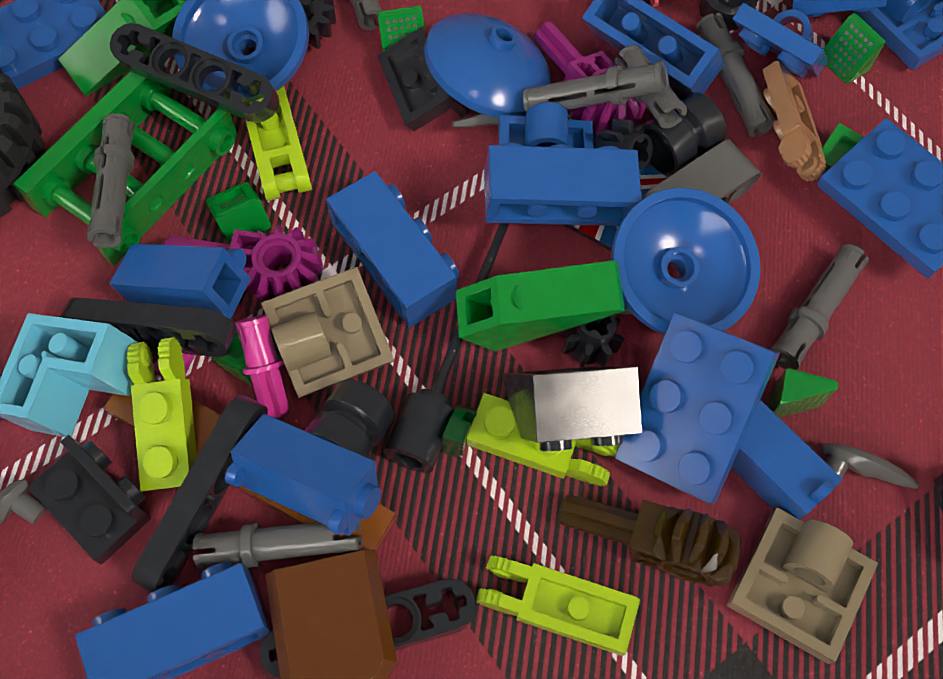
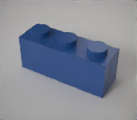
(688, 58)
(560, 184)
(394, 248)
(177, 628)

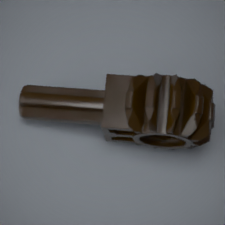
(662, 537)

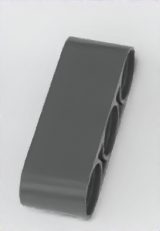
(720, 171)

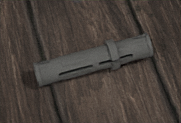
(737, 76)
(612, 87)
(113, 166)
(812, 318)
(257, 544)

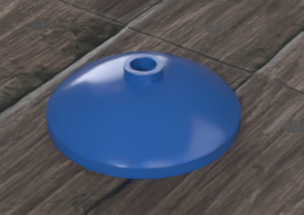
(233, 26)
(484, 63)
(706, 245)

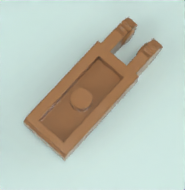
(795, 126)

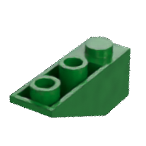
(90, 57)
(537, 303)

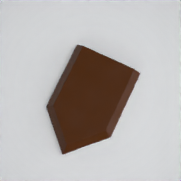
(332, 619)

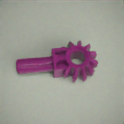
(576, 67)
(266, 253)

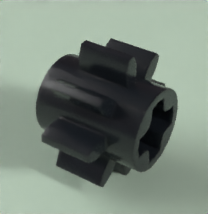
(629, 137)
(593, 341)

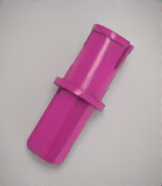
(263, 364)

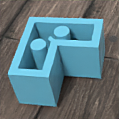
(55, 369)

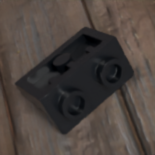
(413, 85)
(90, 501)

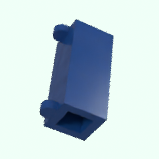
(183, 276)
(782, 466)
(305, 474)

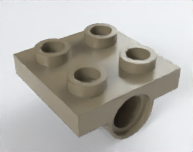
(327, 332)
(803, 584)

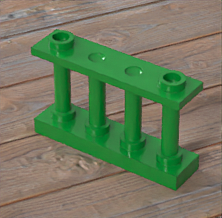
(71, 158)

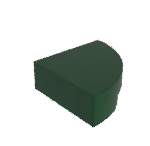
(457, 430)

